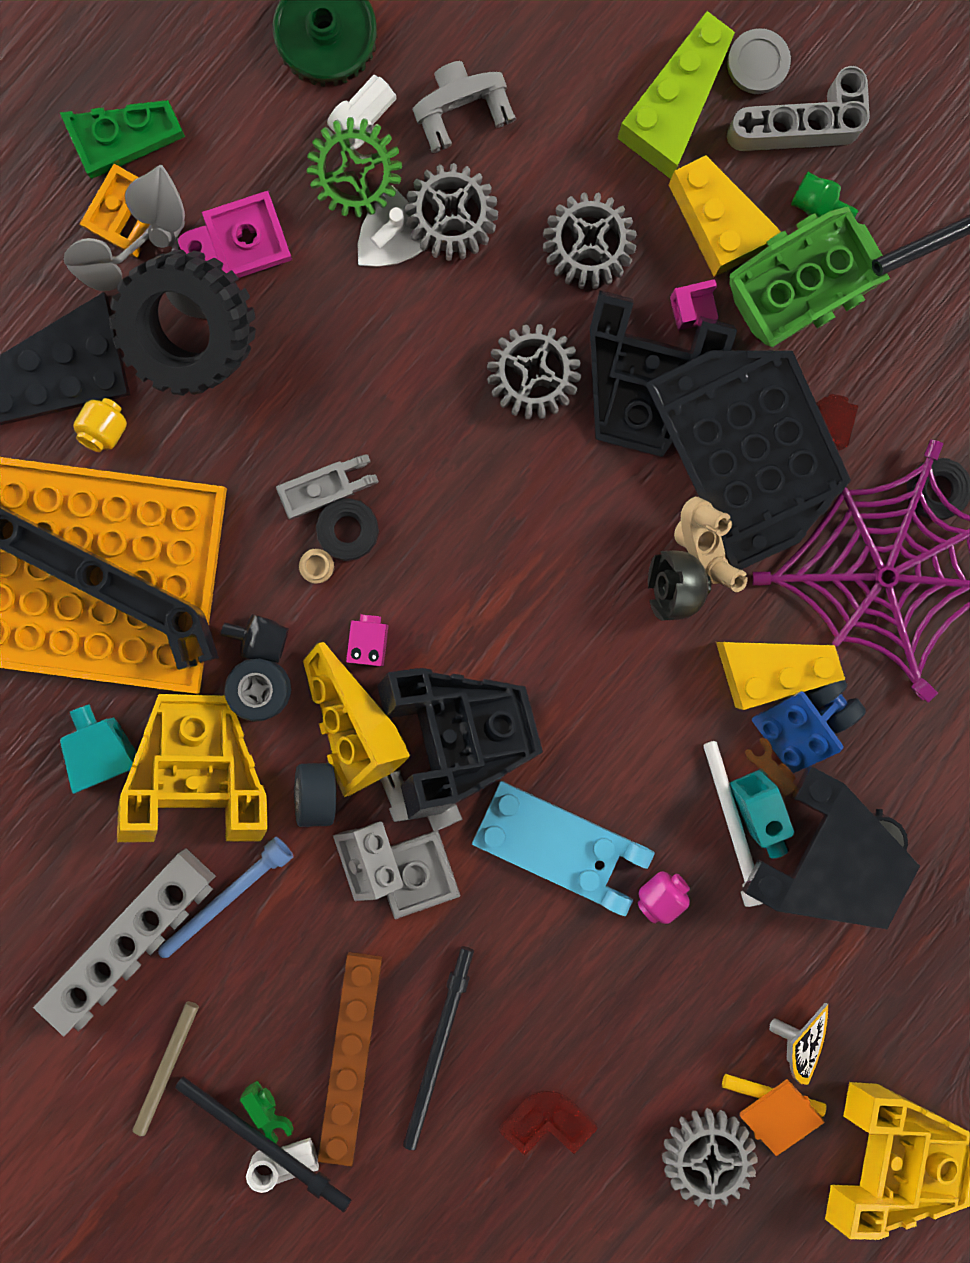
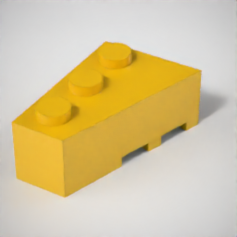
(775, 671)

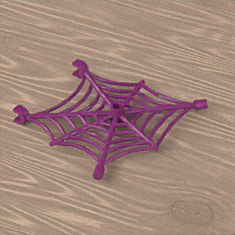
(920, 686)

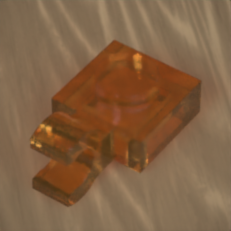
(779, 775)

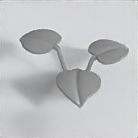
(151, 201)

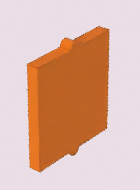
(781, 1117)

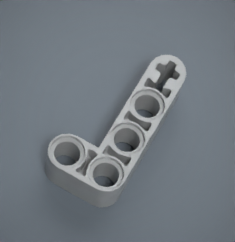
(796, 117)

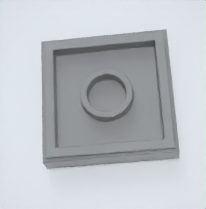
(424, 875)

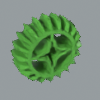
(370, 160)

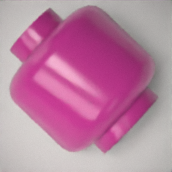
(664, 897)

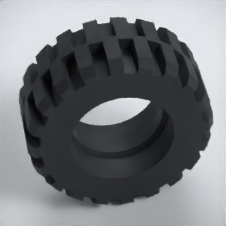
(145, 341)

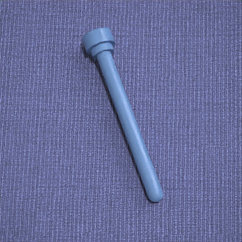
(274, 855)

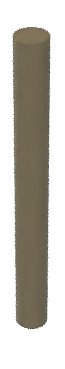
(165, 1068)

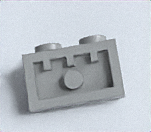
(368, 862)

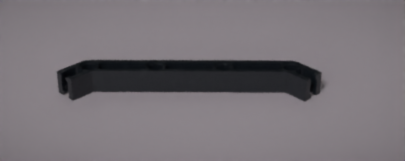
(118, 587)

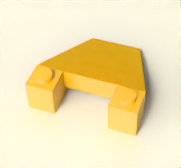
(192, 760)
(910, 1169)

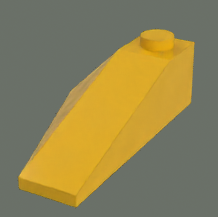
(359, 732)

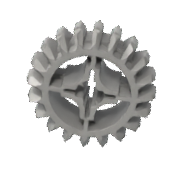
(431, 192)
(572, 218)
(519, 366)
(737, 1161)

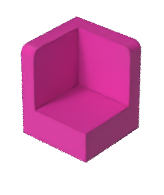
(692, 302)

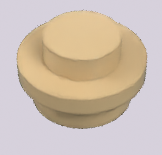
(316, 566)

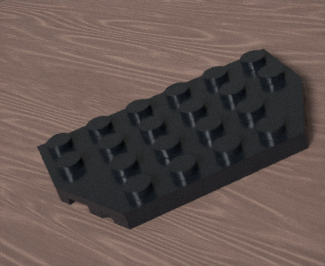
(752, 446)

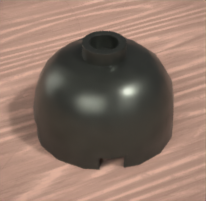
(678, 585)

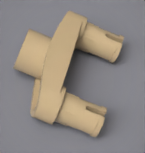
(701, 535)

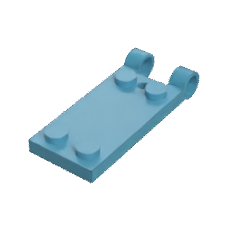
(557, 845)

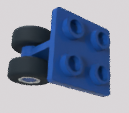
(804, 734)

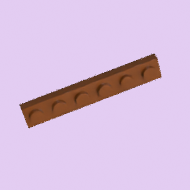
(350, 1059)

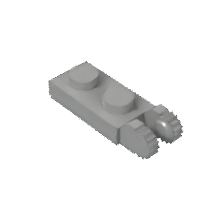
(323, 487)

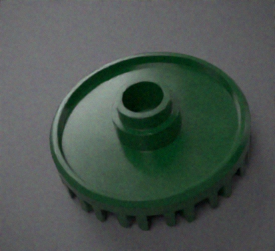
(326, 52)

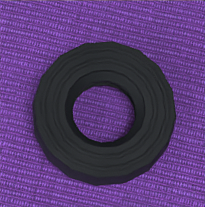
(960, 488)
(344, 508)

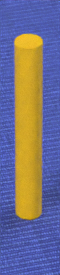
(758, 1090)

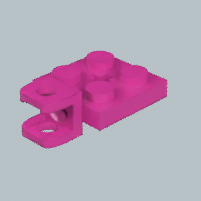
(225, 227)

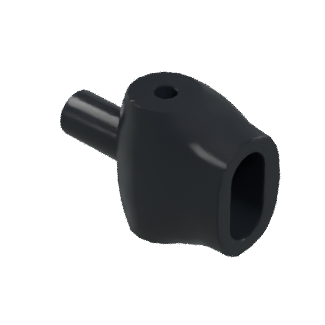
(259, 639)

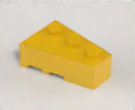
(720, 215)

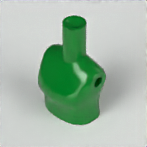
(819, 196)

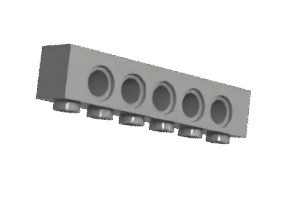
(61, 1005)

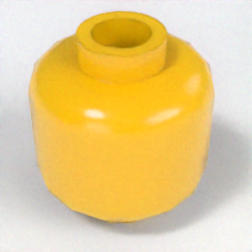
(99, 424)

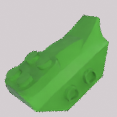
(806, 276)

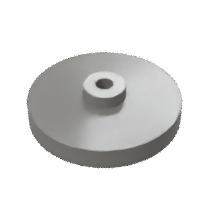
(758, 61)

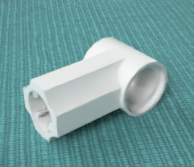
(367, 103)
(301, 1150)

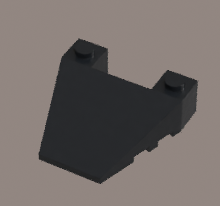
(623, 365)
(469, 732)
(849, 868)

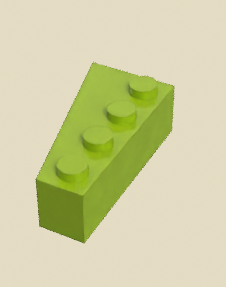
(670, 107)

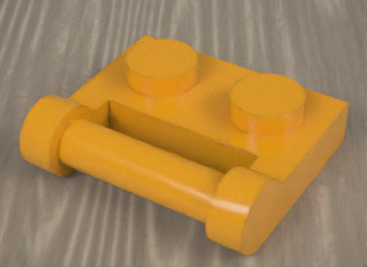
(110, 212)

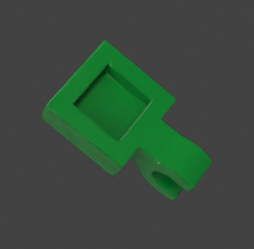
(261, 1108)

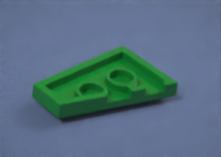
(121, 134)

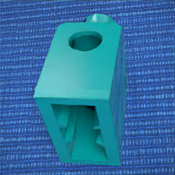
(95, 750)
(763, 812)

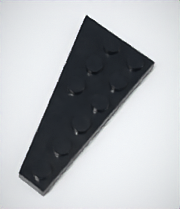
(63, 365)

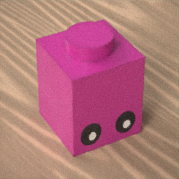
(367, 641)

